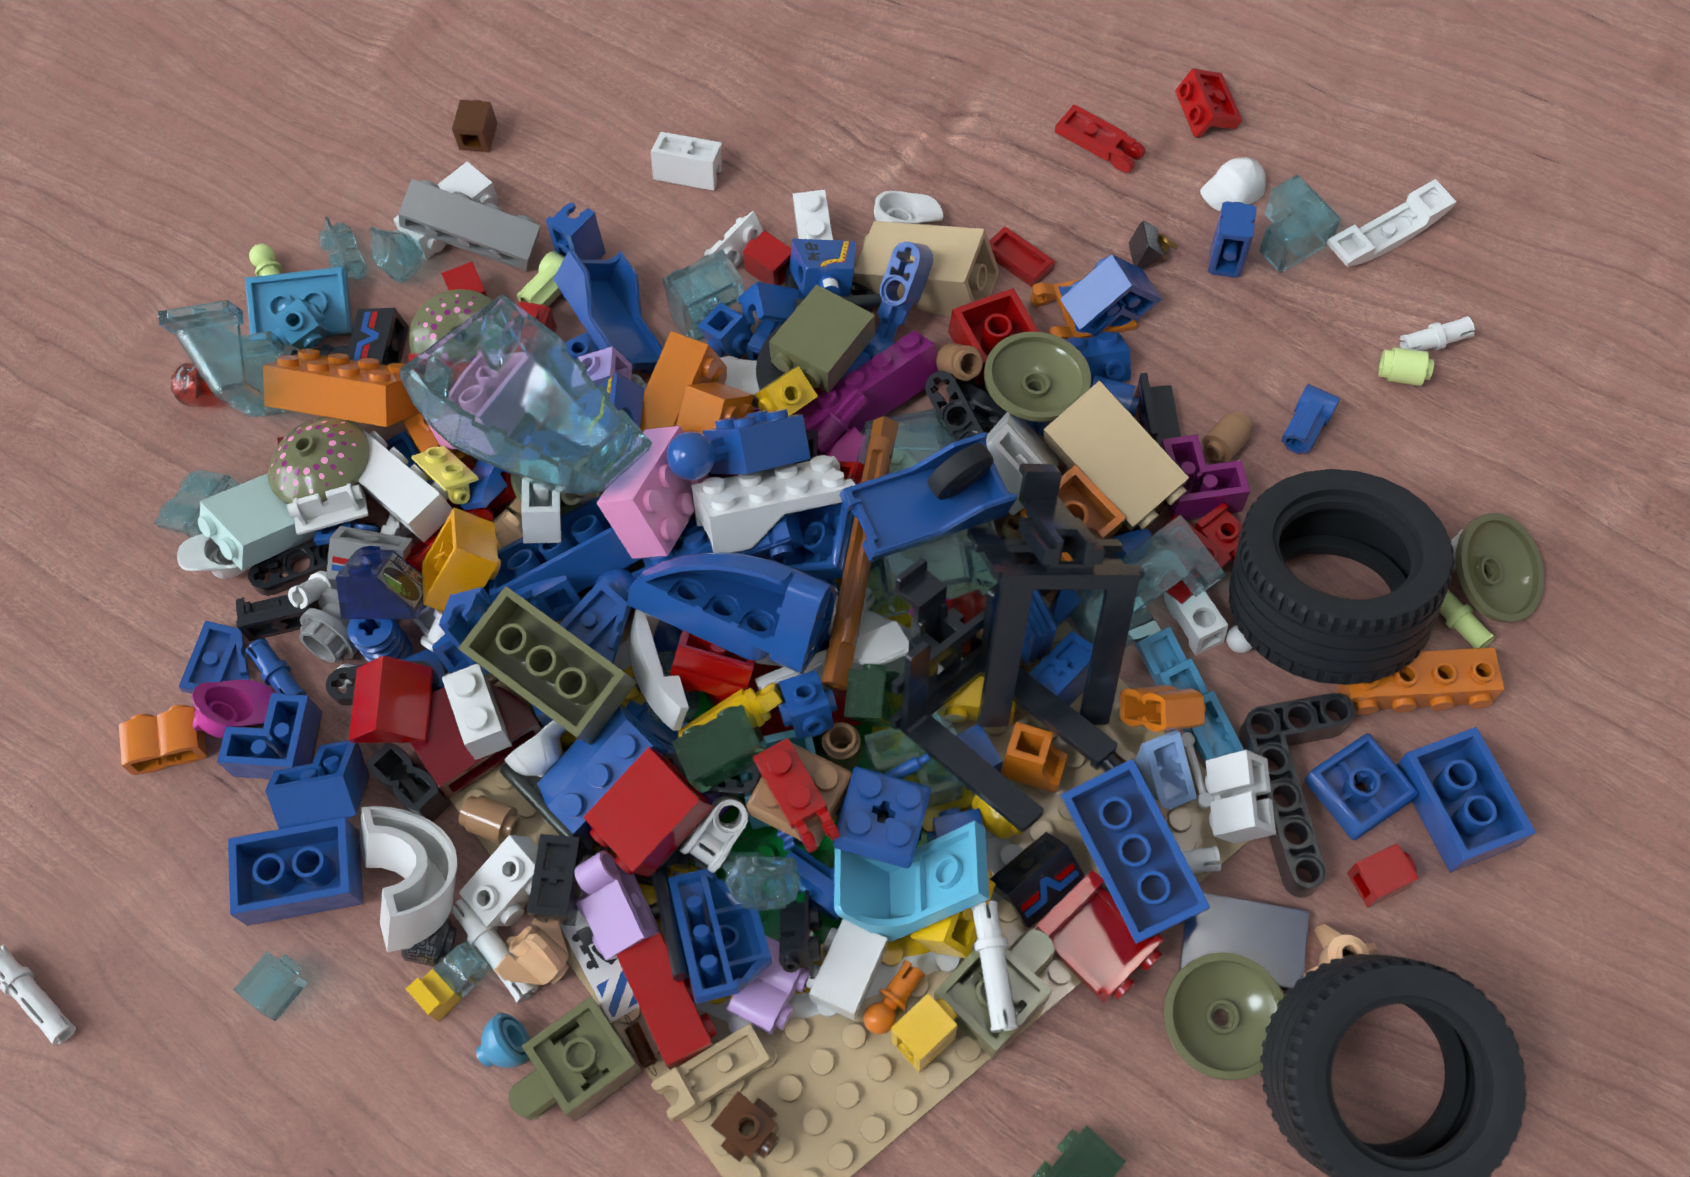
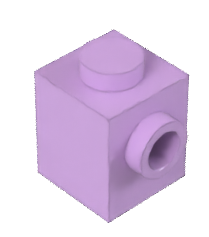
(605, 364)

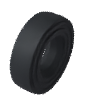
(960, 471)

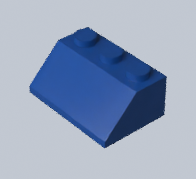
(591, 770)

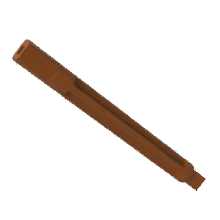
(857, 566)

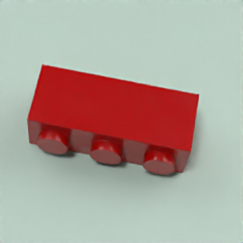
(666, 1003)

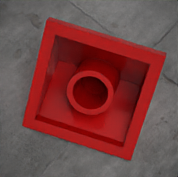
(391, 702)

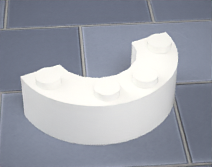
(426, 860)

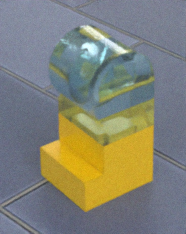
(449, 981)

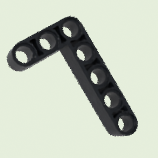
(1286, 782)

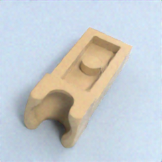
(712, 1071)

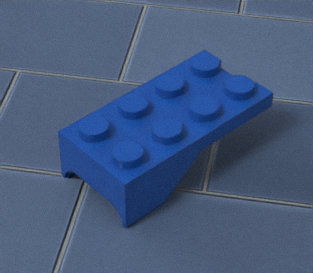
(609, 306)
(904, 513)

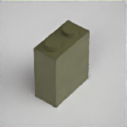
(822, 338)

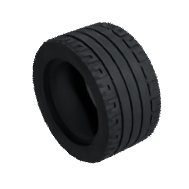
(1350, 518)
(1481, 1059)

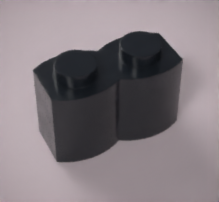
(407, 782)

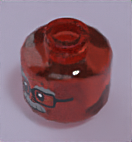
(191, 388)

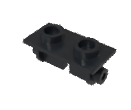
(803, 948)

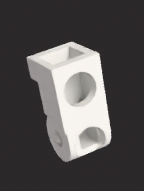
(1199, 621)

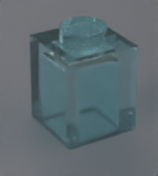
(272, 984)

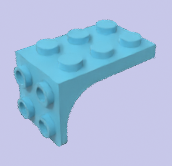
(897, 901)

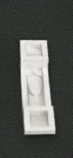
(1394, 227)
(662, 693)

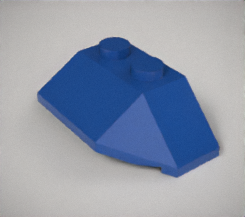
(719, 936)

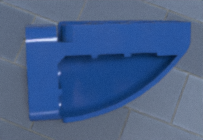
(740, 605)

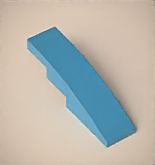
(1170, 667)

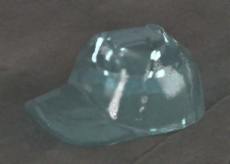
(395, 253)

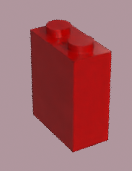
(647, 813)

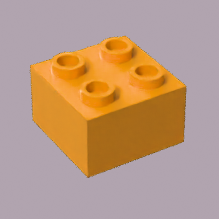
(459, 558)

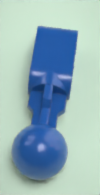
(892, 310)

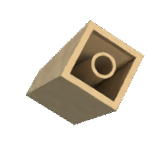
(961, 267)
(1116, 456)

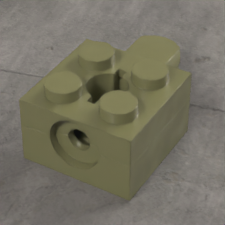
(967, 994)
(576, 1065)

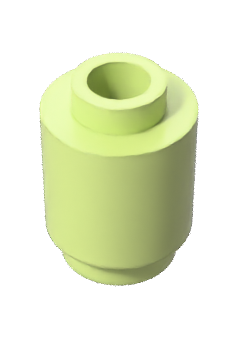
(1406, 366)

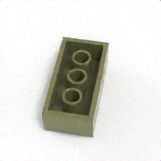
(547, 665)

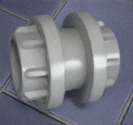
(325, 631)

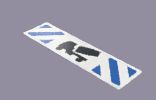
(603, 975)

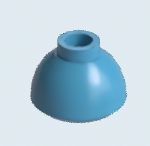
(503, 1042)

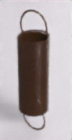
(640, 1045)

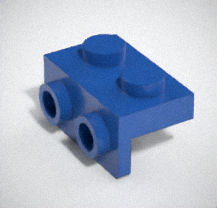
(1106, 355)

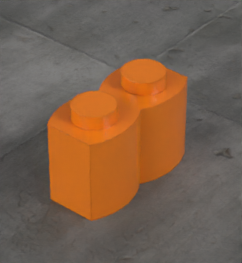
(1162, 708)
(161, 741)

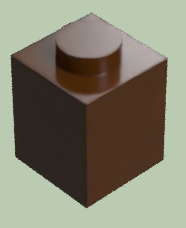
(474, 125)

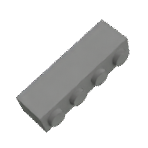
(469, 224)

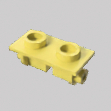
(447, 471)

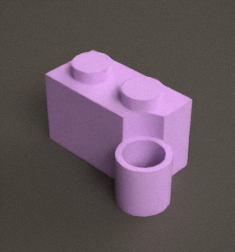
(613, 905)

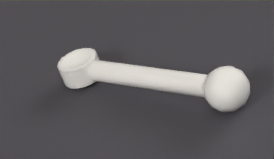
(1204, 798)

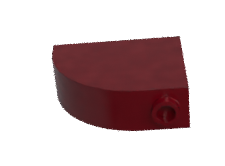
(445, 751)

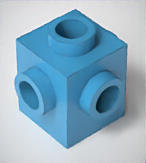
(310, 328)

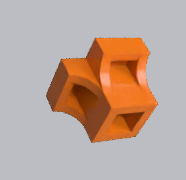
(1034, 758)

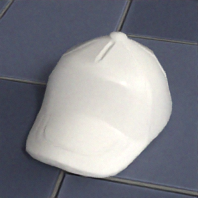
(1235, 181)
(906, 208)
(203, 554)
(539, 752)

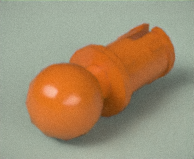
(880, 1015)

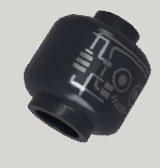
(433, 948)

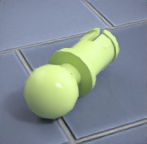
(264, 259)

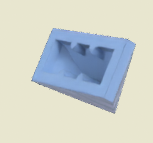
(1166, 770)

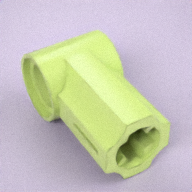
(542, 287)

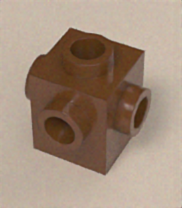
(736, 1117)

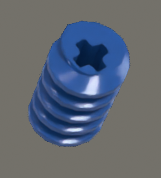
(379, 638)

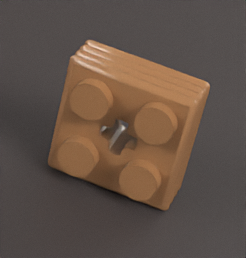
(830, 781)

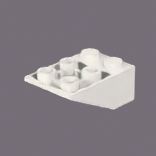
(1013, 444)

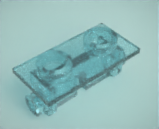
(337, 241)

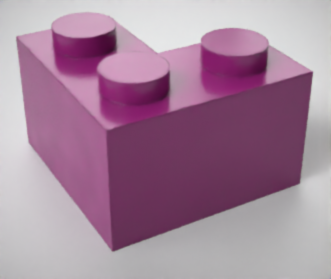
(1207, 484)

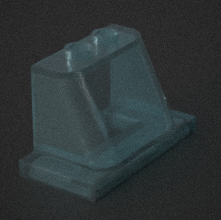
(222, 356)
(1166, 558)

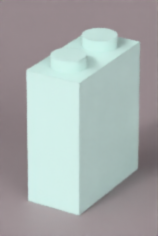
(249, 523)

